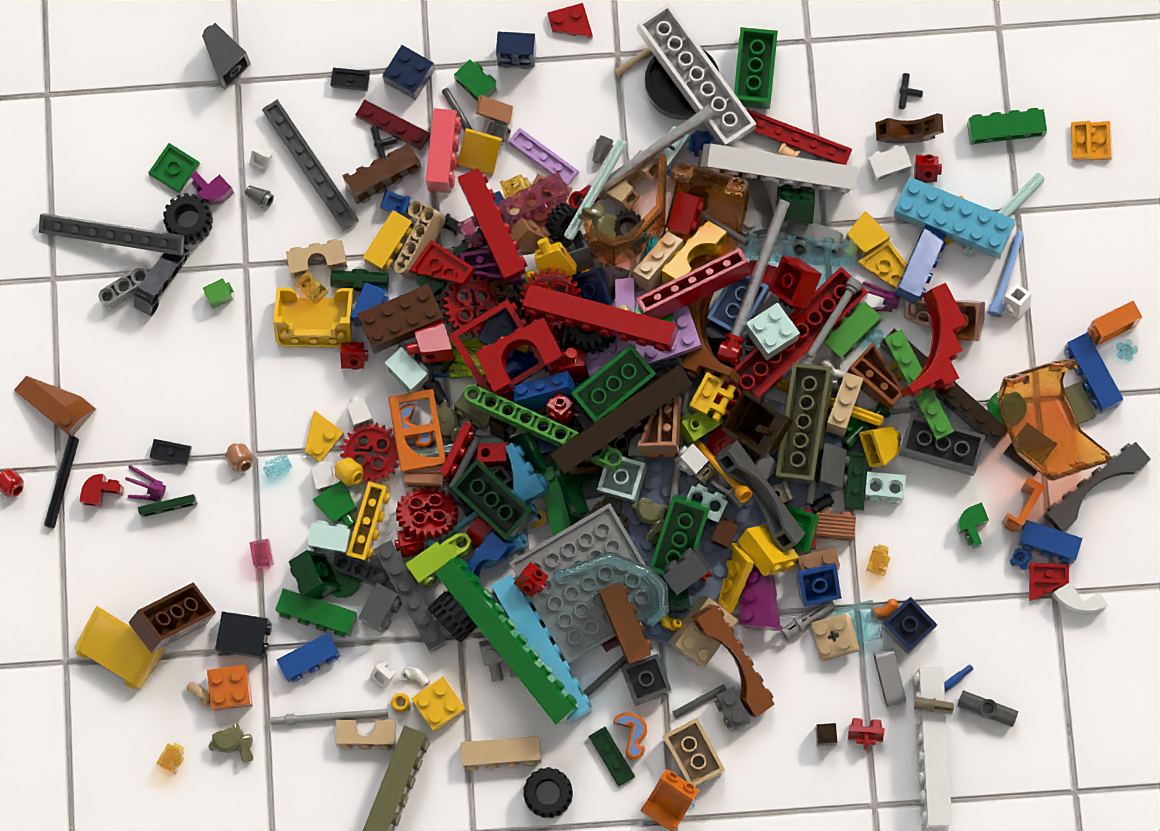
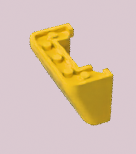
(304, 324)
(117, 648)

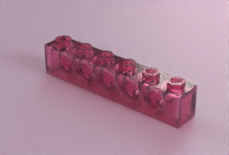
(534, 192)

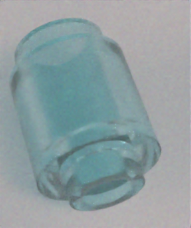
(277, 466)

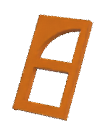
(407, 457)

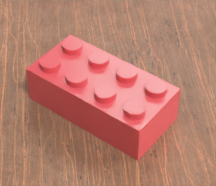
(442, 151)

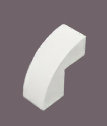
(1070, 599)

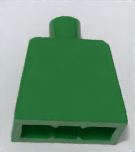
(337, 504)

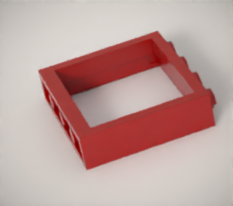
(513, 310)

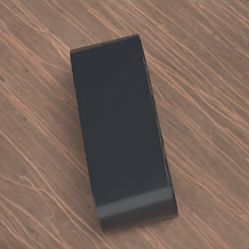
(353, 564)

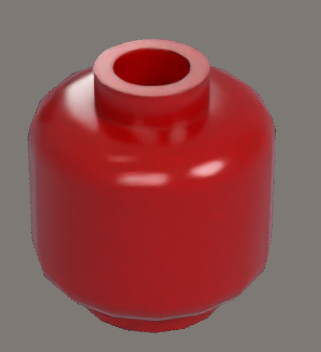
(10, 483)

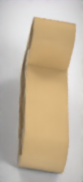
(426, 228)

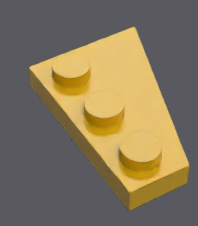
(885, 263)
(738, 572)

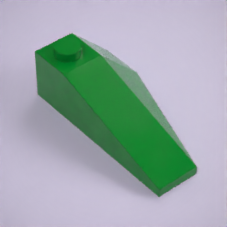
(556, 504)

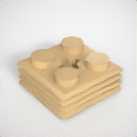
(844, 644)

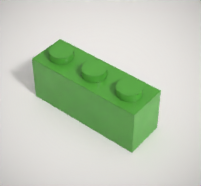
(853, 330)

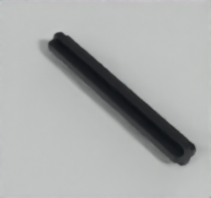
(61, 482)

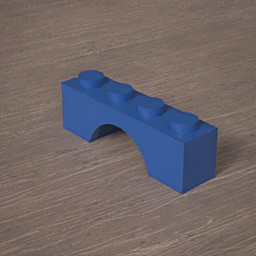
(493, 548)

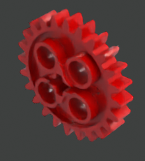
(556, 279)
(455, 305)
(375, 436)
(427, 513)

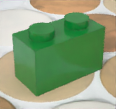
(474, 80)

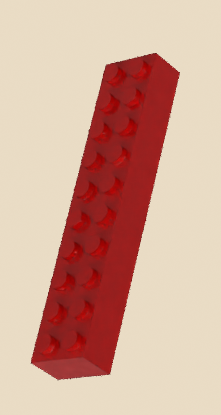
(762, 375)

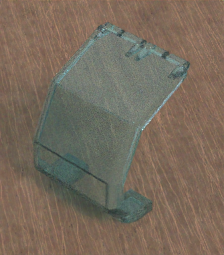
(658, 586)

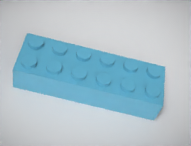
(955, 217)

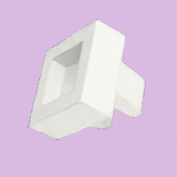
(261, 158)
(382, 674)

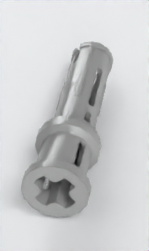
(799, 624)

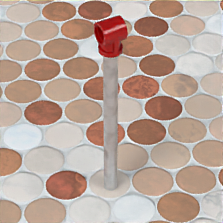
(645, 155)
(730, 350)

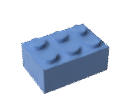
(729, 302)

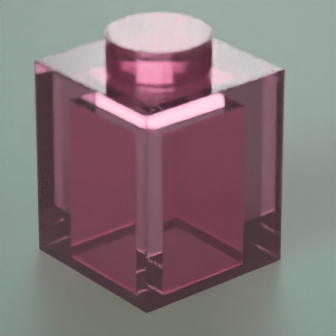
(261, 554)

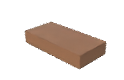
(493, 109)

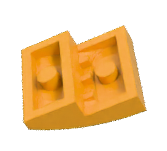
(1091, 140)

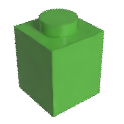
(218, 293)

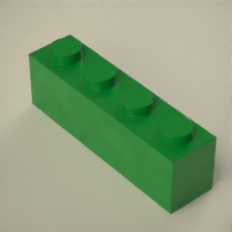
(1006, 126)
(316, 612)

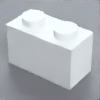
(889, 163)

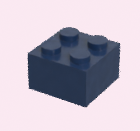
(516, 49)
(408, 72)
(909, 625)

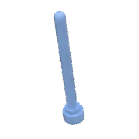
(996, 308)

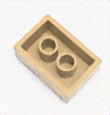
(693, 644)
(693, 753)

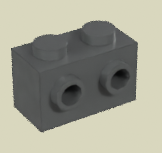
(733, 710)

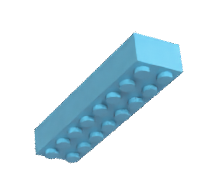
(529, 622)

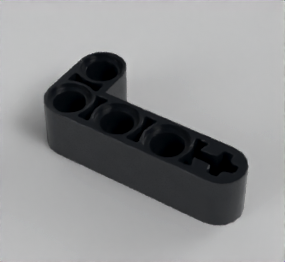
(160, 276)

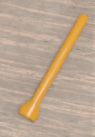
(742, 492)

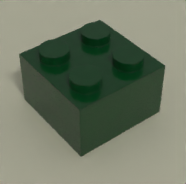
(801, 203)
(313, 575)

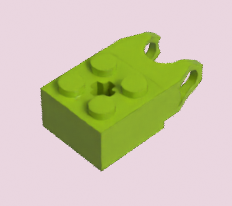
(435, 557)

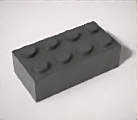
(954, 452)

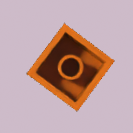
(229, 687)

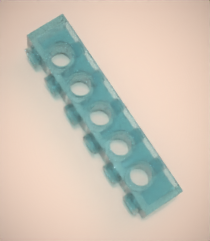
(846, 259)

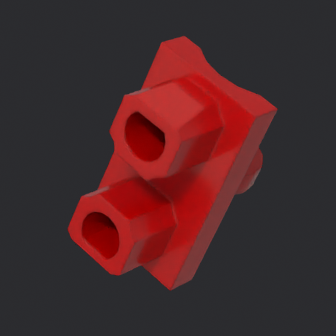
(866, 735)

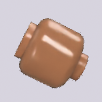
(239, 457)

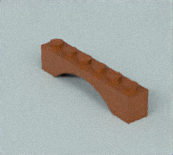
(753, 693)

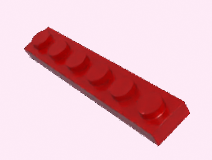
(800, 139)

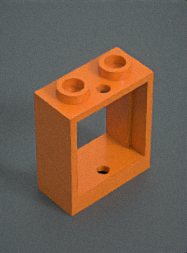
(1114, 323)

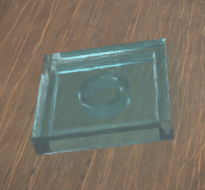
(864, 621)

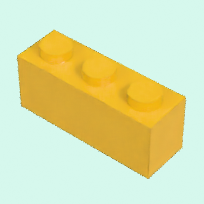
(388, 242)

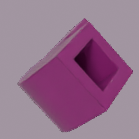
(213, 193)

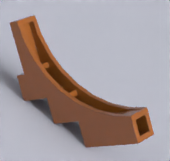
(702, 360)

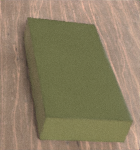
(1079, 402)

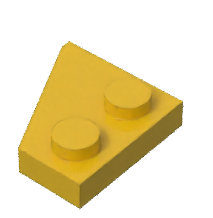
(321, 437)

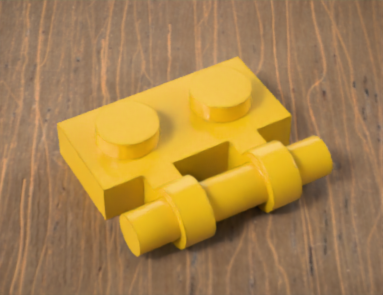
(706, 394)

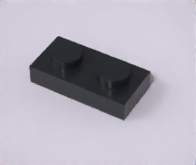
(350, 79)
(170, 452)

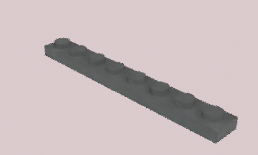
(310, 165)
(111, 234)

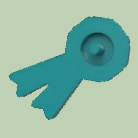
(649, 246)

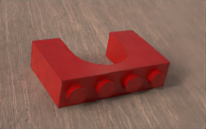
(494, 356)

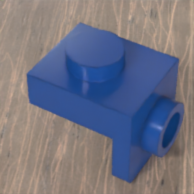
(396, 202)

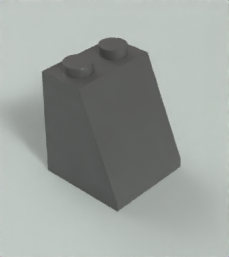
(226, 55)

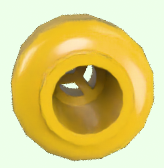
(348, 471)

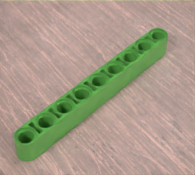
(532, 426)

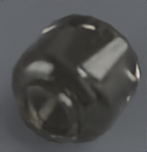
(499, 129)

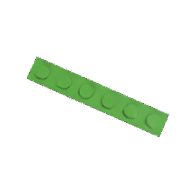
(927, 399)

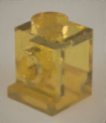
(514, 185)
(311, 287)
(878, 560)
(171, 757)

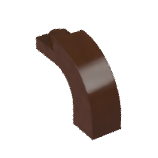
(909, 131)

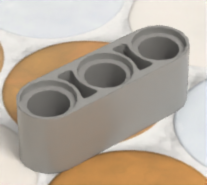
(815, 230)
(114, 288)
(889, 677)

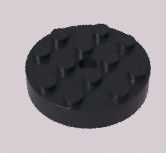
(665, 94)

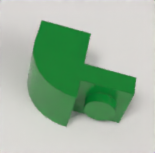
(969, 520)

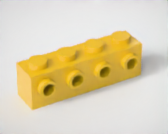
(367, 522)

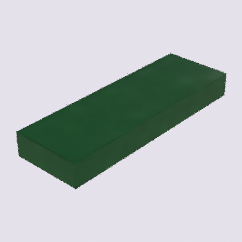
(856, 481)
(572, 492)
(167, 505)
(611, 756)

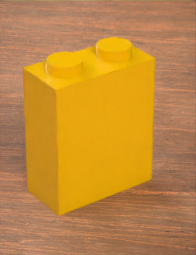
(765, 552)

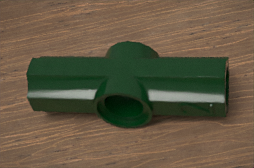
(357, 278)

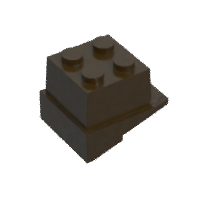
(756, 424)

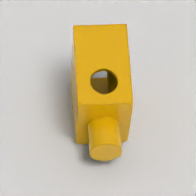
(867, 234)
(555, 257)
(880, 445)

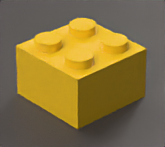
(438, 704)

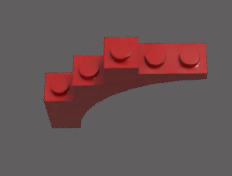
(945, 323)

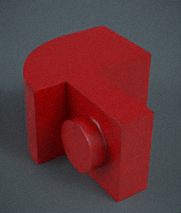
(95, 487)
(478, 531)

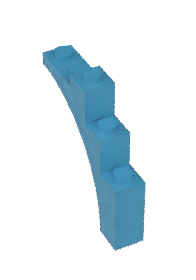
(528, 487)

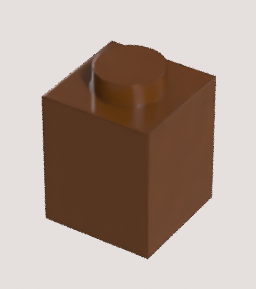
(724, 533)

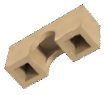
(623, 192)
(300, 258)
(648, 272)
(844, 404)
(382, 736)

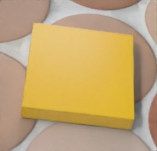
(479, 151)

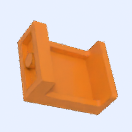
(1034, 490)
(670, 800)

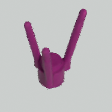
(889, 299)
(155, 489)

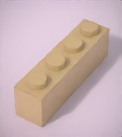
(500, 752)

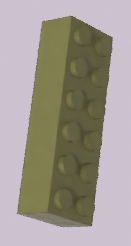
(808, 409)
(397, 780)

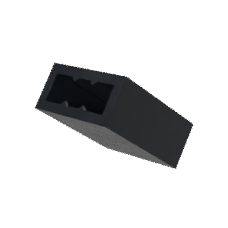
(243, 635)

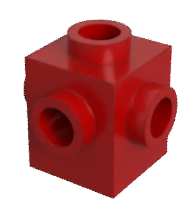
(927, 168)
(353, 355)
(560, 409)
(408, 545)
(531, 580)

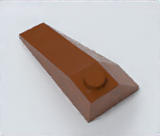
(971, 310)
(58, 405)

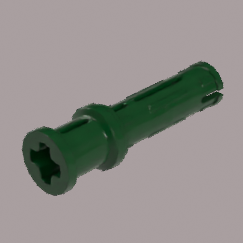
(850, 441)

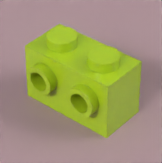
(697, 425)

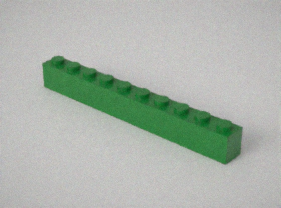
(507, 640)

